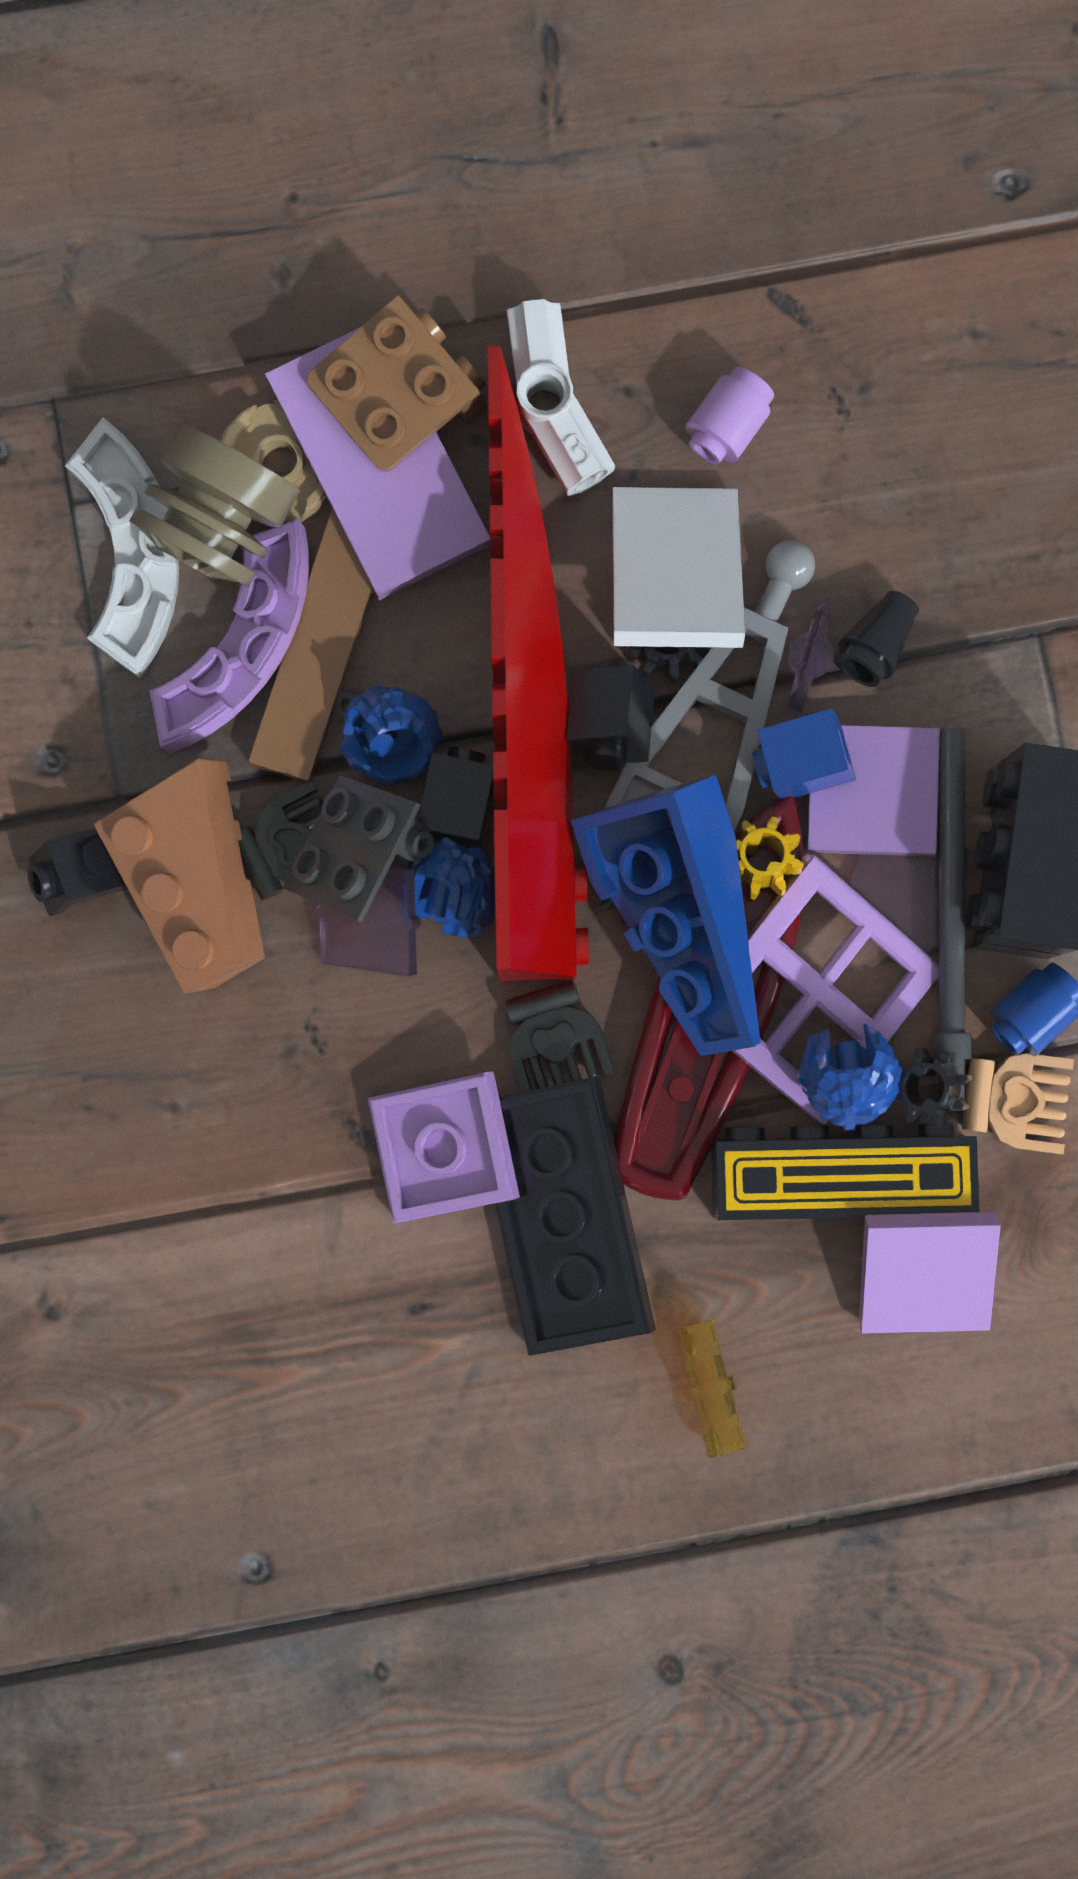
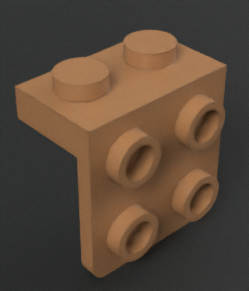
(396, 384)

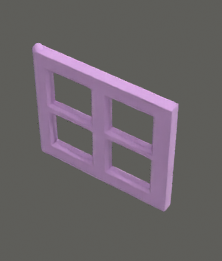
(817, 987)

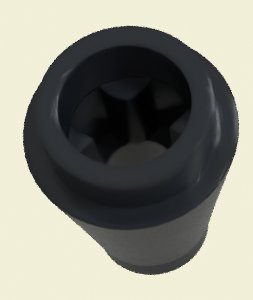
(876, 641)

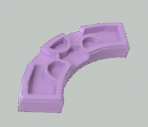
(250, 651)

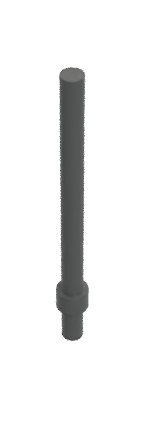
(952, 904)

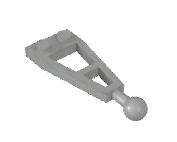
(789, 568)

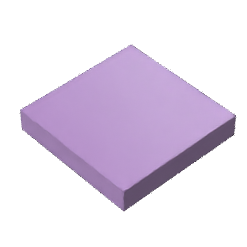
(889, 803)
(443, 1147)
(928, 1272)

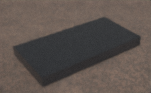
(572, 1226)

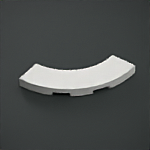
(143, 576)

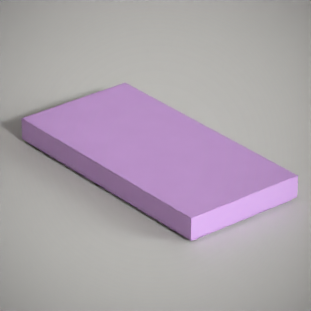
(396, 520)

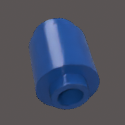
(1036, 1010)

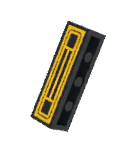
(843, 1176)

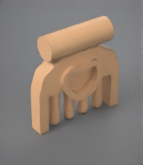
(1011, 1099)

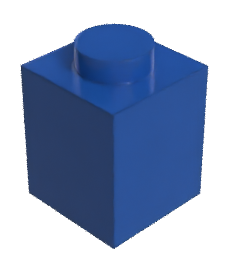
(804, 755)

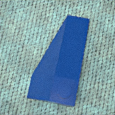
(679, 890)

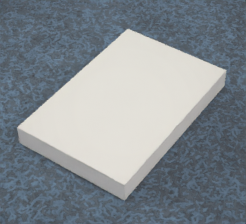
(677, 568)

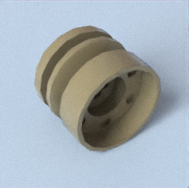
(214, 505)

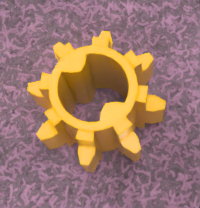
(775, 871)

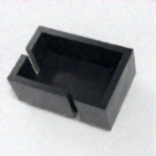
(1029, 856)

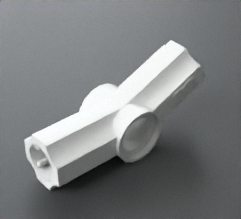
(542, 365)

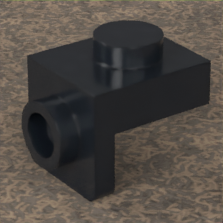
(72, 871)

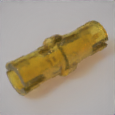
(710, 1388)

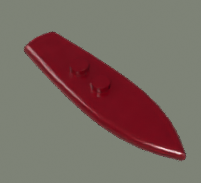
(673, 1093)

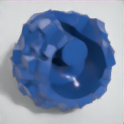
(389, 734)
(455, 888)
(852, 1081)

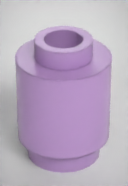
(729, 416)

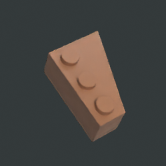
(188, 874)

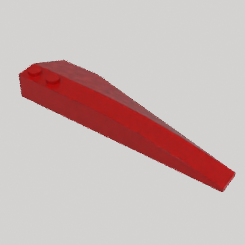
(530, 720)

